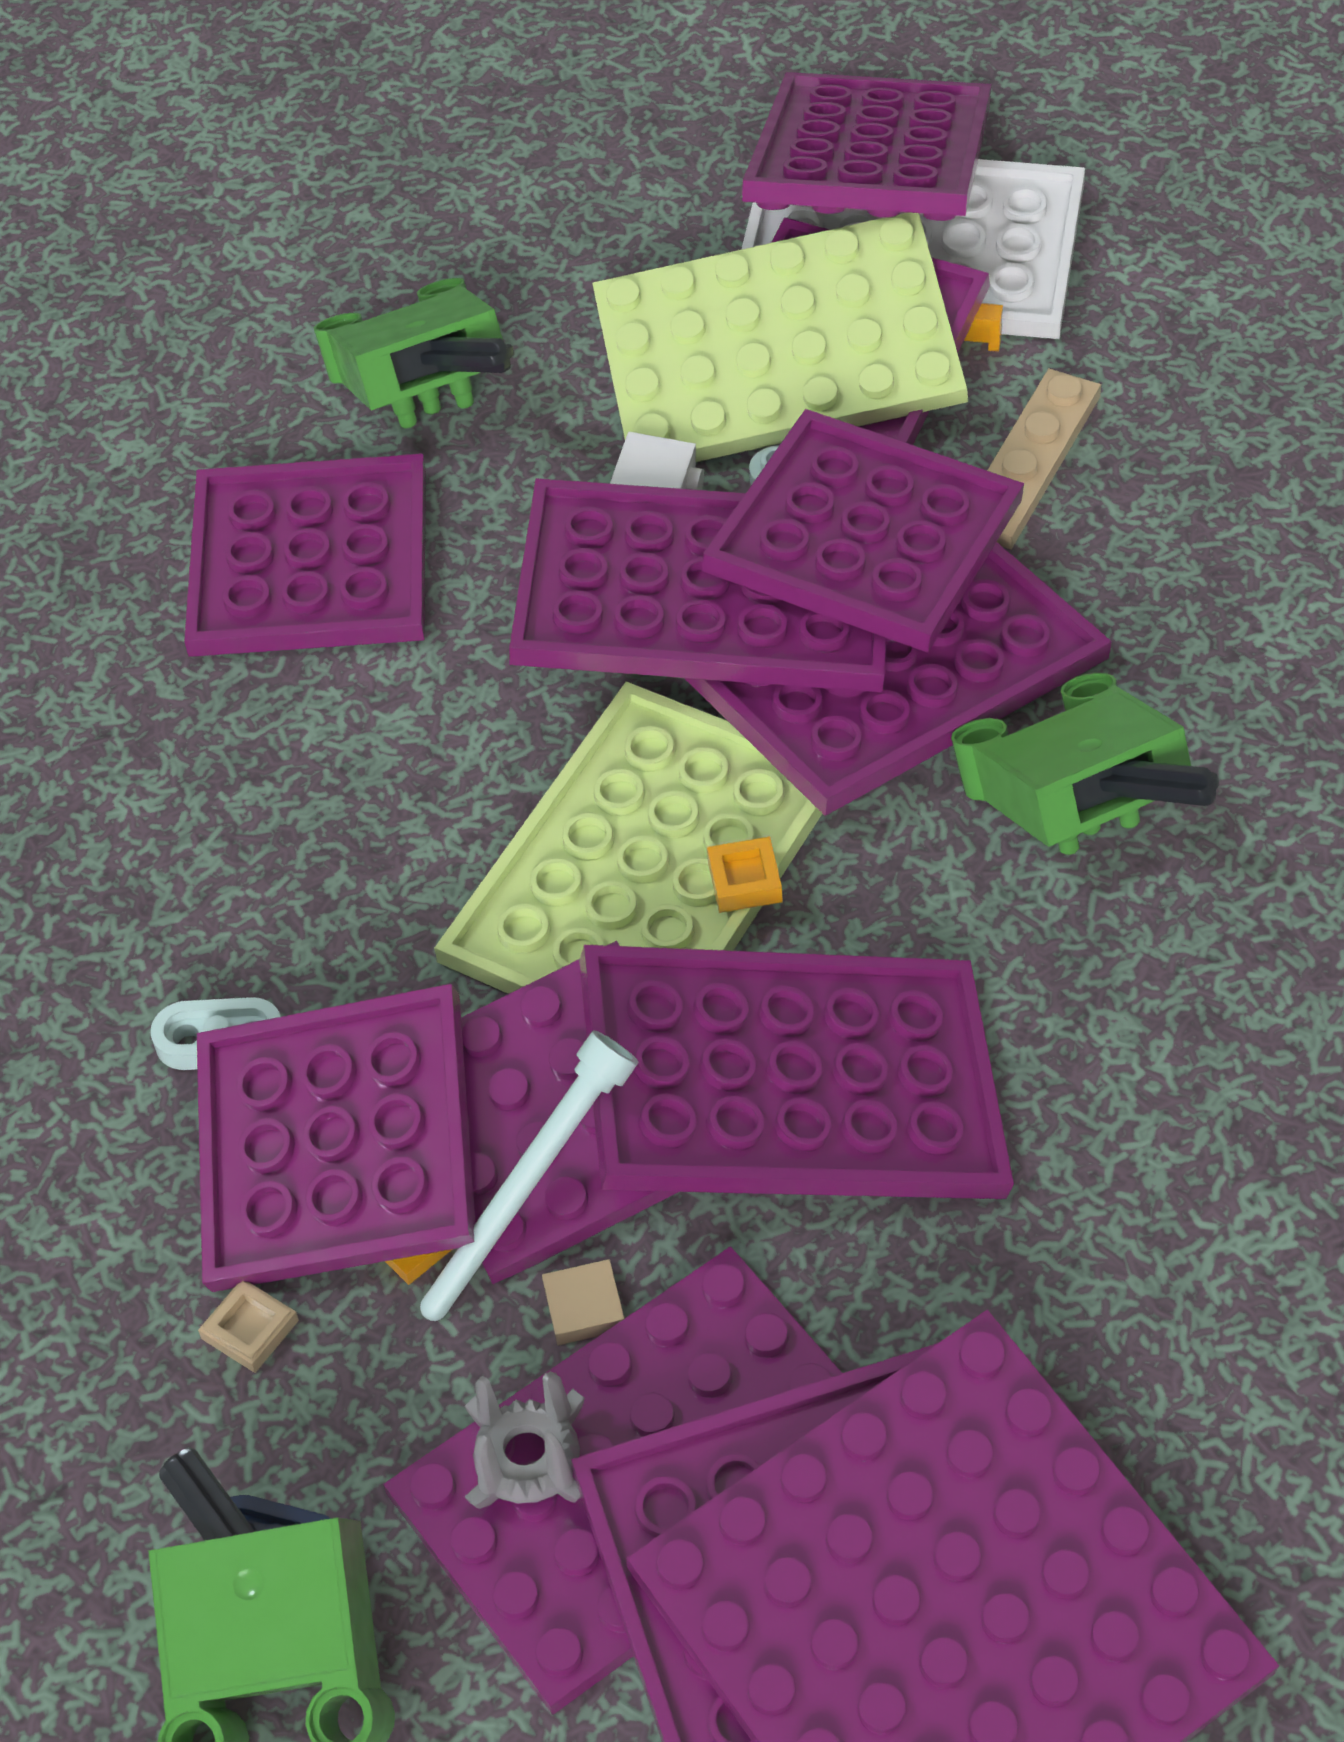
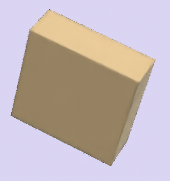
(582, 1301)
(248, 1325)

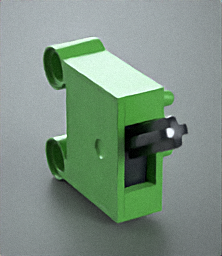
(415, 350)
(1082, 764)
(261, 1616)

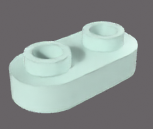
(198, 1016)

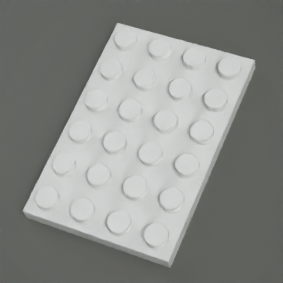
(1014, 228)

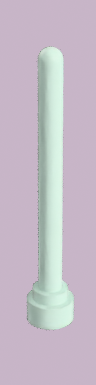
(599, 1069)

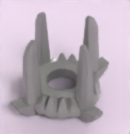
(499, 1425)

